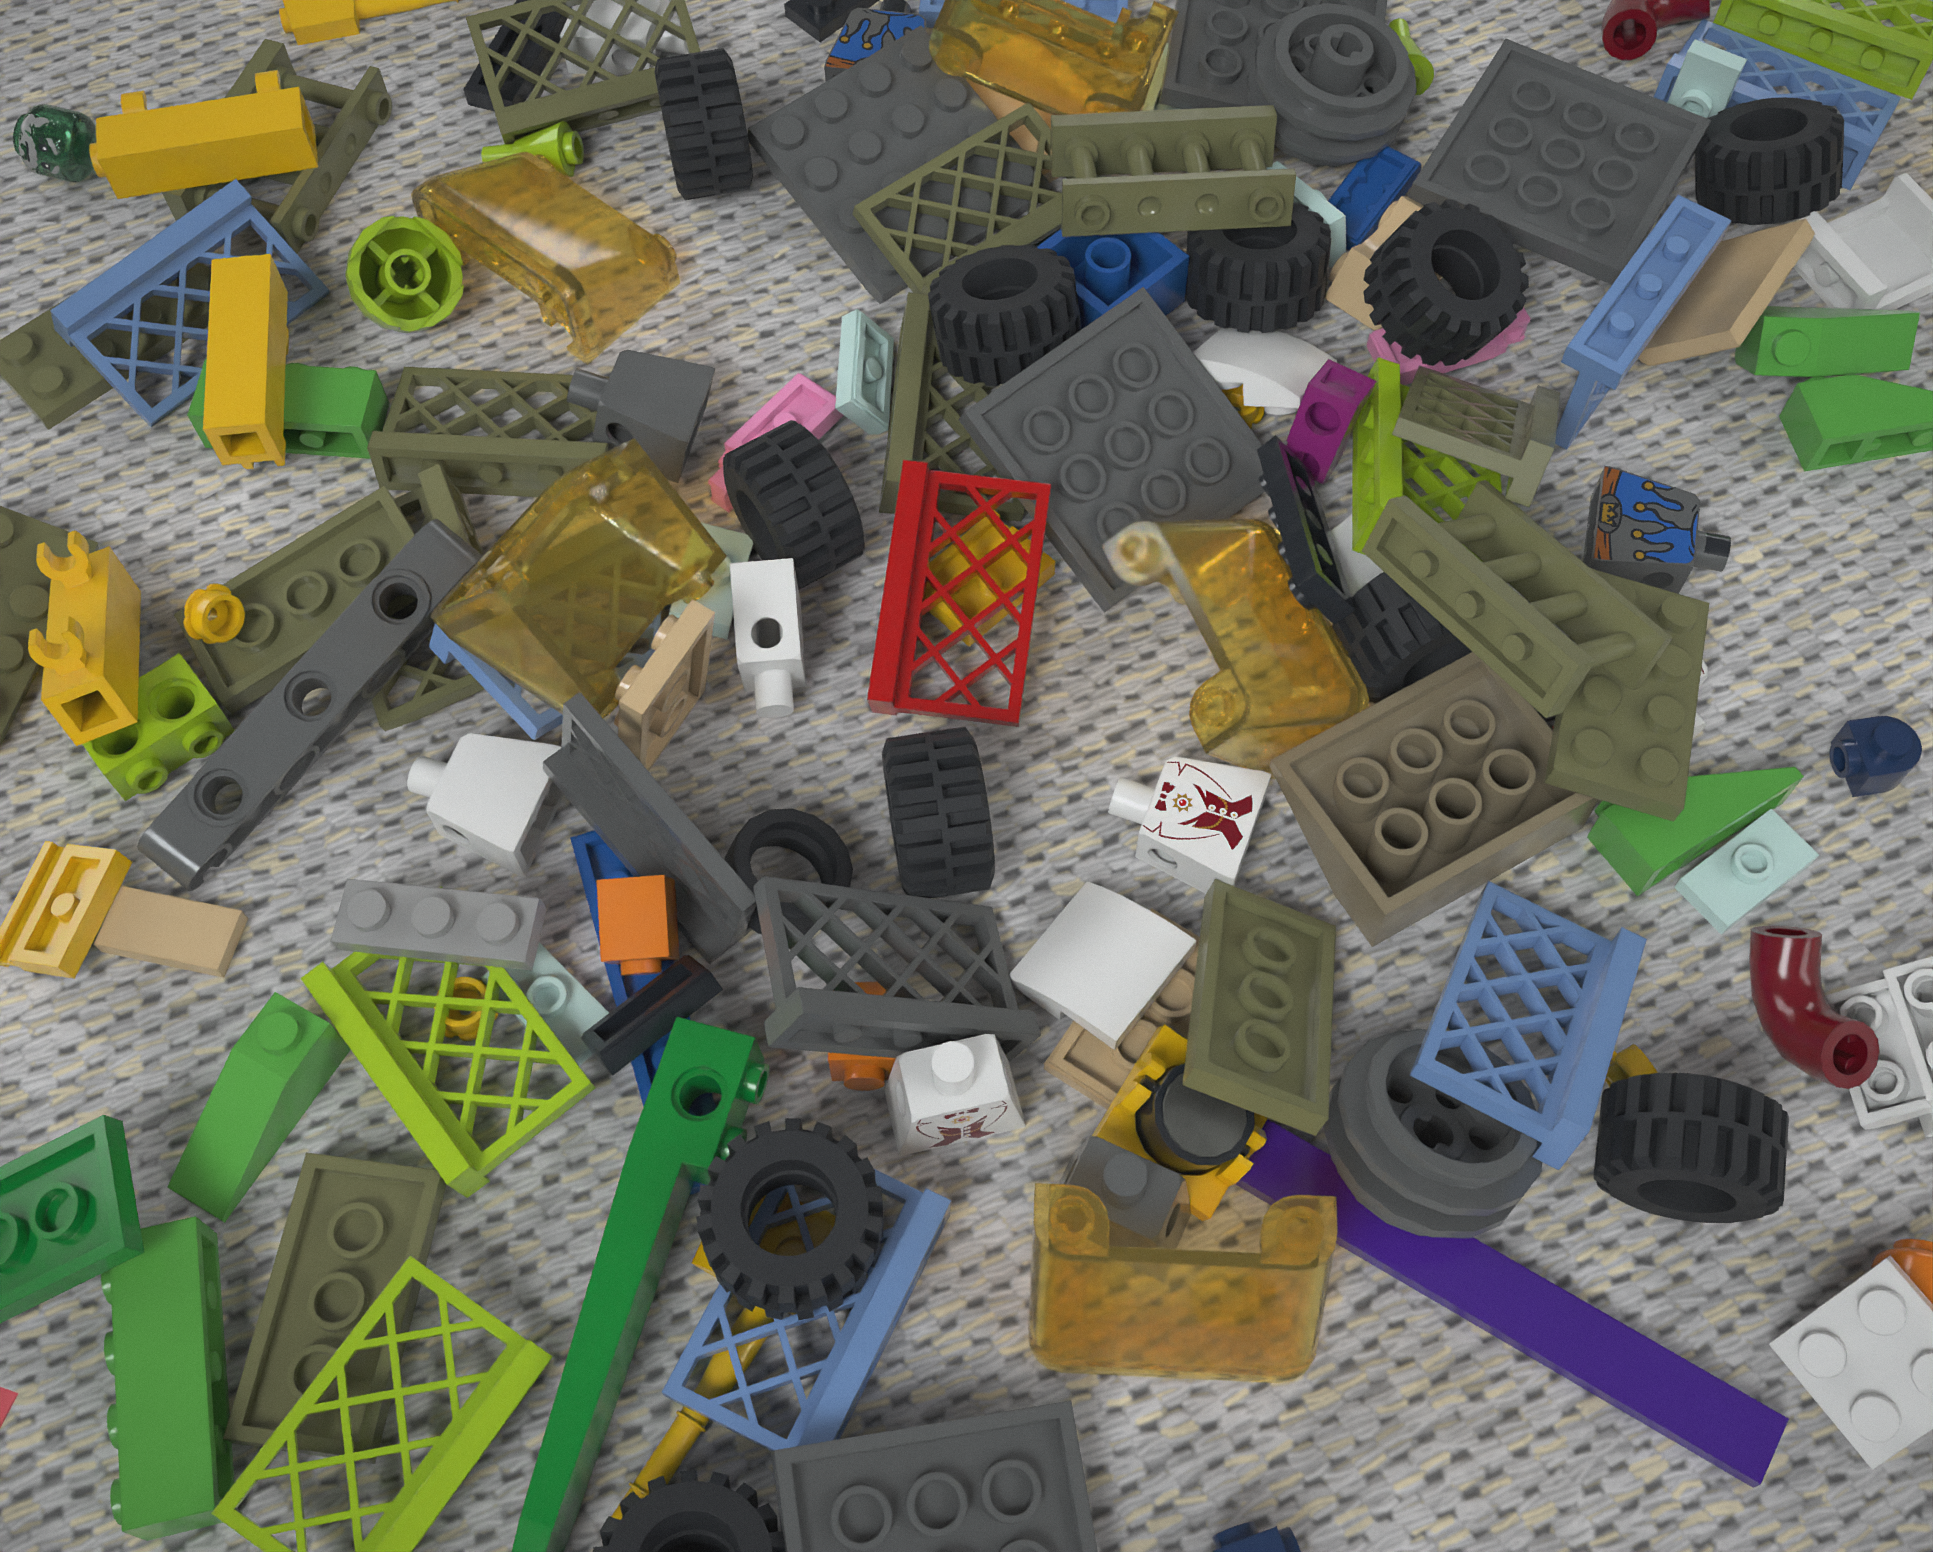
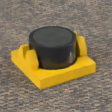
(1181, 1125)

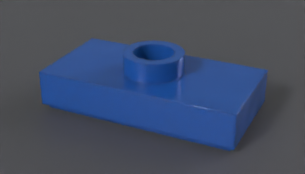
(1371, 189)

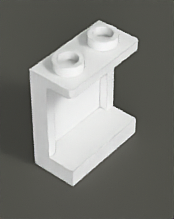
(1874, 254)

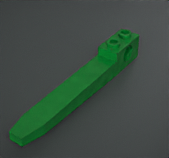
(658, 1173)

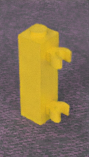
(204, 140)
(246, 361)
(89, 641)

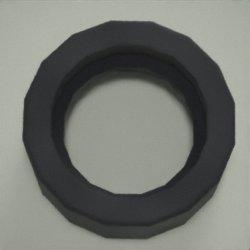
(799, 833)

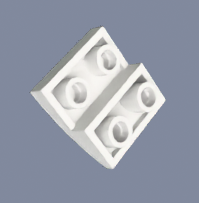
(1268, 365)
(1102, 963)
(1902, 1020)

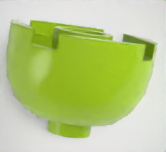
(404, 274)

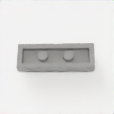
(439, 924)

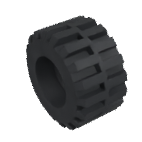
(704, 123)
(1770, 160)
(1475, 262)
(1260, 274)
(1002, 311)
(794, 502)
(1394, 639)
(939, 813)
(1692, 1148)
(780, 1160)
(693, 1519)

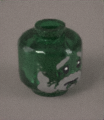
(55, 142)

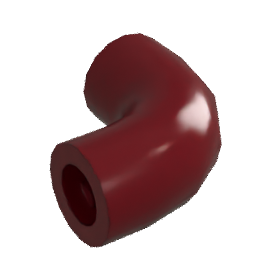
(1632, 25)
(1796, 1011)

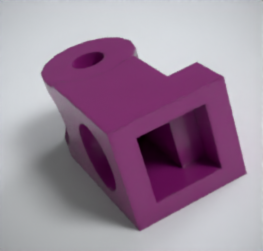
(1328, 417)

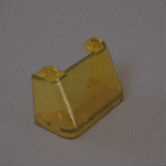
(1053, 52)
(553, 244)
(582, 579)
(1277, 661)
(1177, 1308)

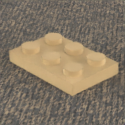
(669, 685)

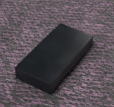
(650, 1013)

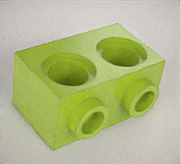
(161, 737)

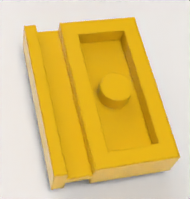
(975, 595)
(61, 908)

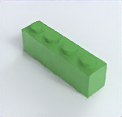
(168, 1382)

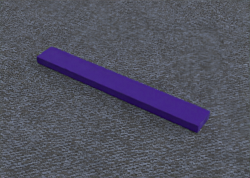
(1536, 1318)

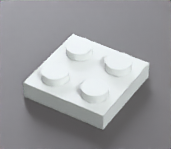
(1869, 1361)

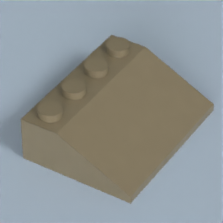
(1427, 796)

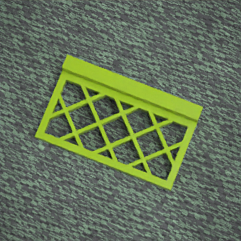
(1843, 39)
(1384, 462)
(412, 1088)
(452, 1453)

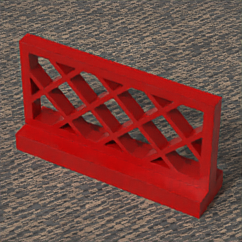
(905, 591)

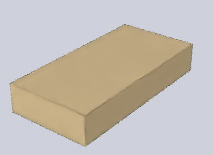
(171, 931)

